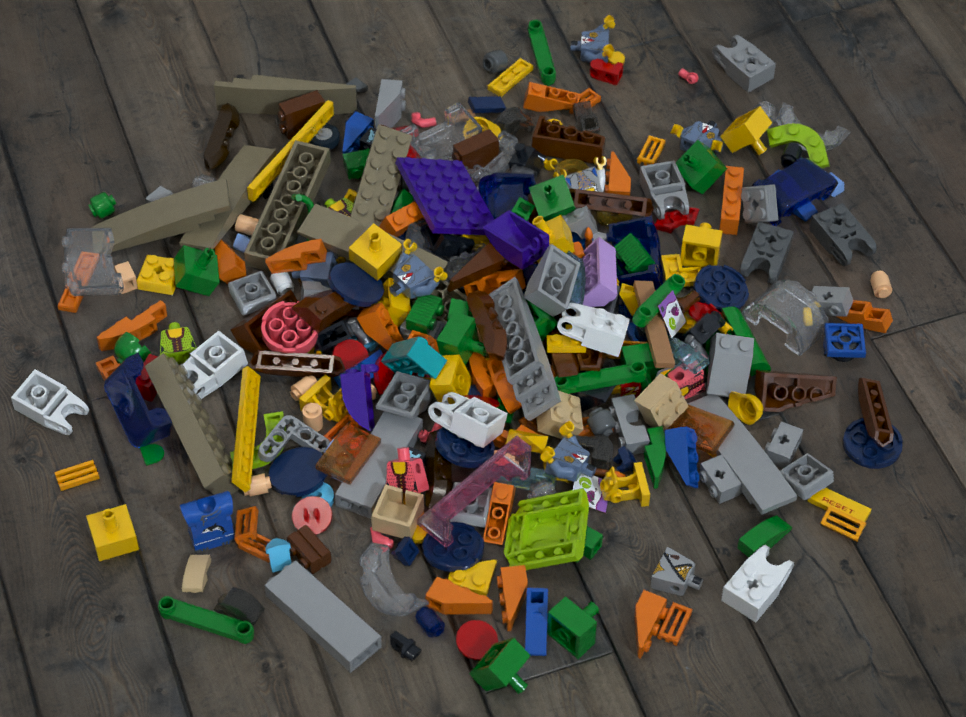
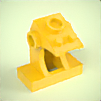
(321, 394)
(636, 485)

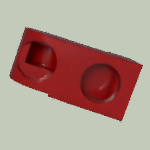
(606, 71)

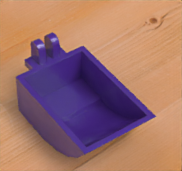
(517, 239)
(358, 394)

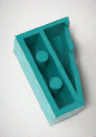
(414, 357)

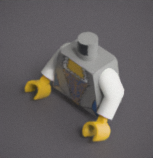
(588, 179)

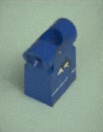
(209, 521)

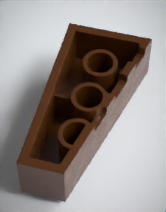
(567, 142)

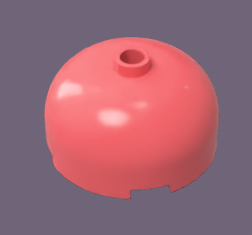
(286, 331)

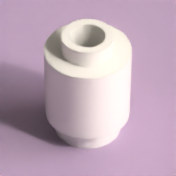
(282, 282)

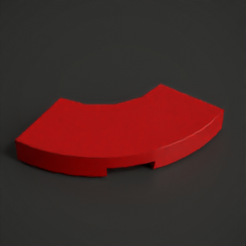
(675, 219)
(383, 376)

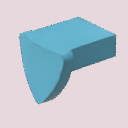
(278, 554)

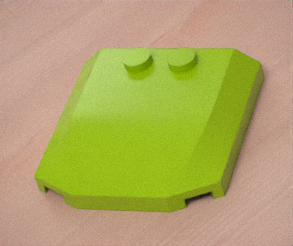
(548, 530)

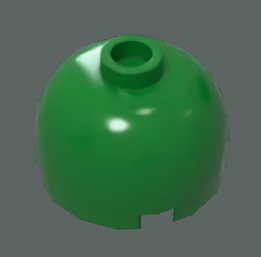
(128, 345)

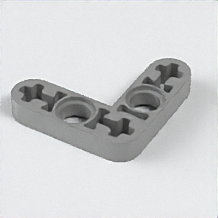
(293, 432)

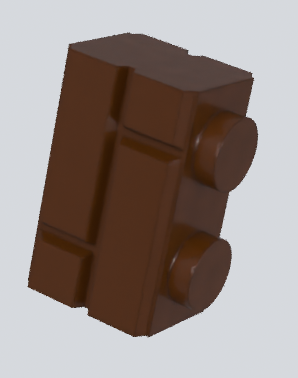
(309, 549)

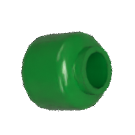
(102, 205)

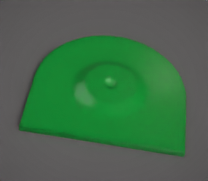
(152, 453)

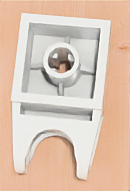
(595, 328)
(214, 363)
(47, 402)
(469, 418)
(756, 584)

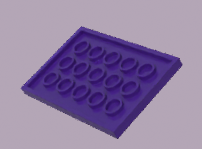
(445, 195)

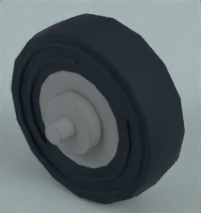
(326, 137)

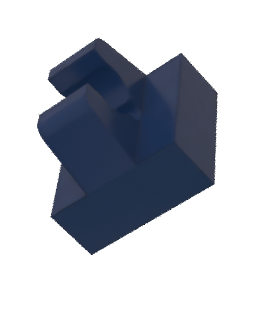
(627, 459)
(406, 551)

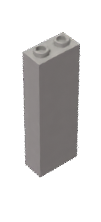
(366, 488)
(323, 616)

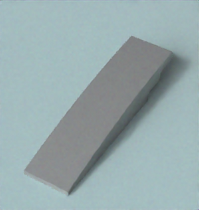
(525, 356)
(758, 474)

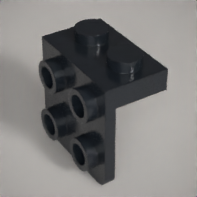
(448, 244)

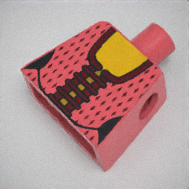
(689, 383)
(407, 472)

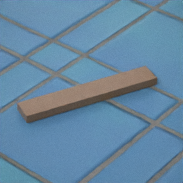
(655, 330)

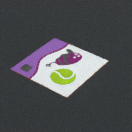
(672, 314)
(592, 487)

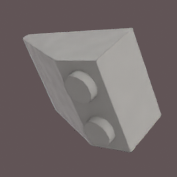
(390, 103)
(553, 281)
(729, 364)
(406, 395)

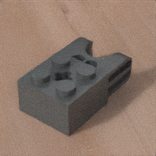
(841, 233)
(767, 251)

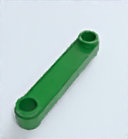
(541, 52)
(649, 309)
(605, 377)
(206, 620)

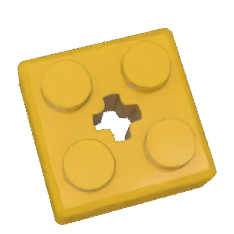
(157, 275)

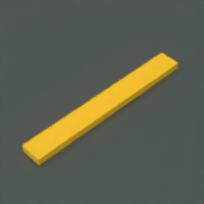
(275, 167)
(246, 429)

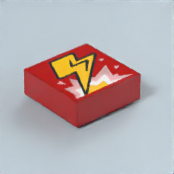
(630, 389)

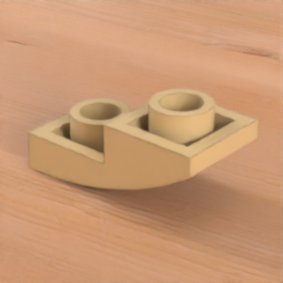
(195, 573)

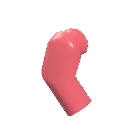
(691, 77)

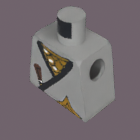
(675, 574)

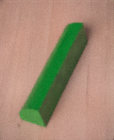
(736, 320)

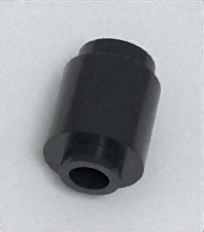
(790, 154)

